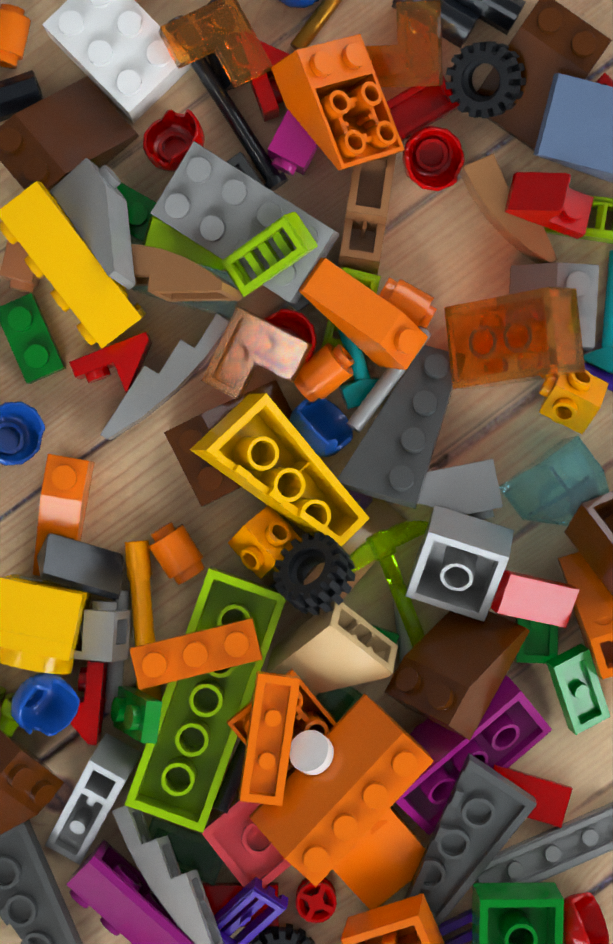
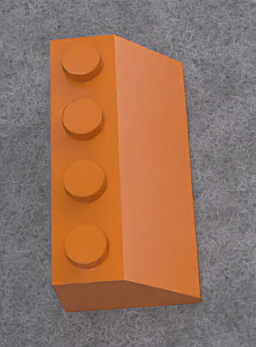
(335, 809)

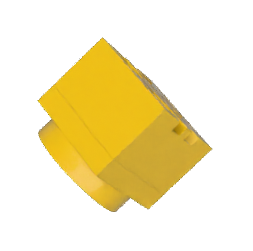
(40, 624)

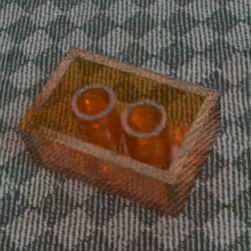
(514, 338)

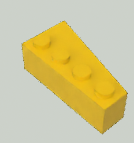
(69, 265)
(277, 465)

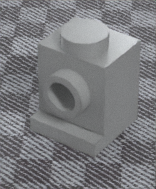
(104, 633)

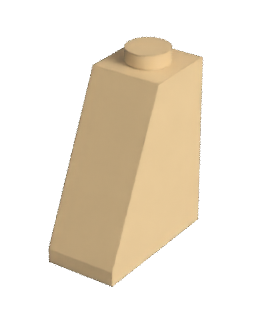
(335, 651)

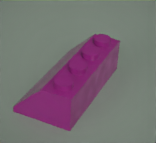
(502, 737)
(123, 899)

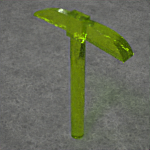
(381, 548)

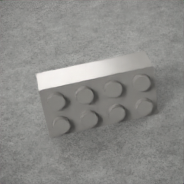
(228, 208)

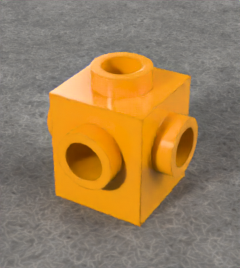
(573, 399)
(263, 540)

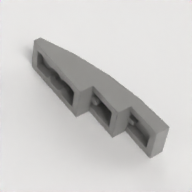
(154, 389)
(178, 893)

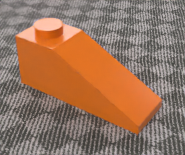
(363, 316)
(63, 499)

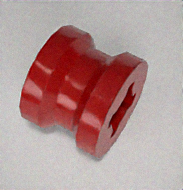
(313, 907)

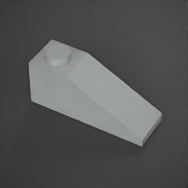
(100, 217)
(464, 489)
(93, 798)

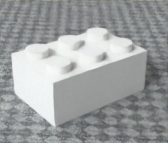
(117, 50)

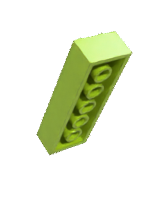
(194, 742)

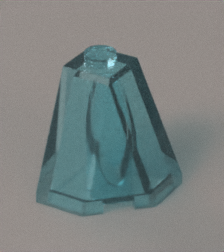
(556, 483)

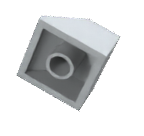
(565, 275)

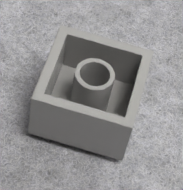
(460, 563)

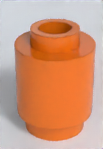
(13, 35)
(410, 301)
(324, 372)
(176, 553)

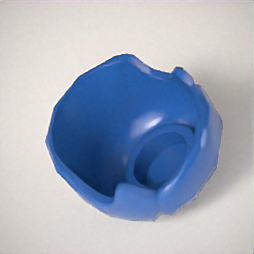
(322, 426)
(19, 433)
(44, 704)

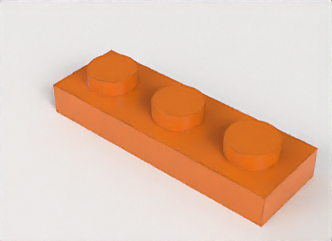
(195, 653)
(269, 738)

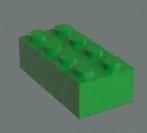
(517, 913)

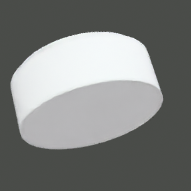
(311, 752)

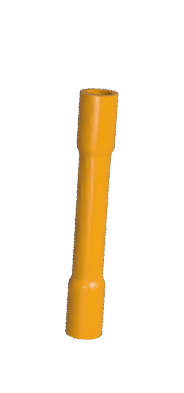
(139, 576)

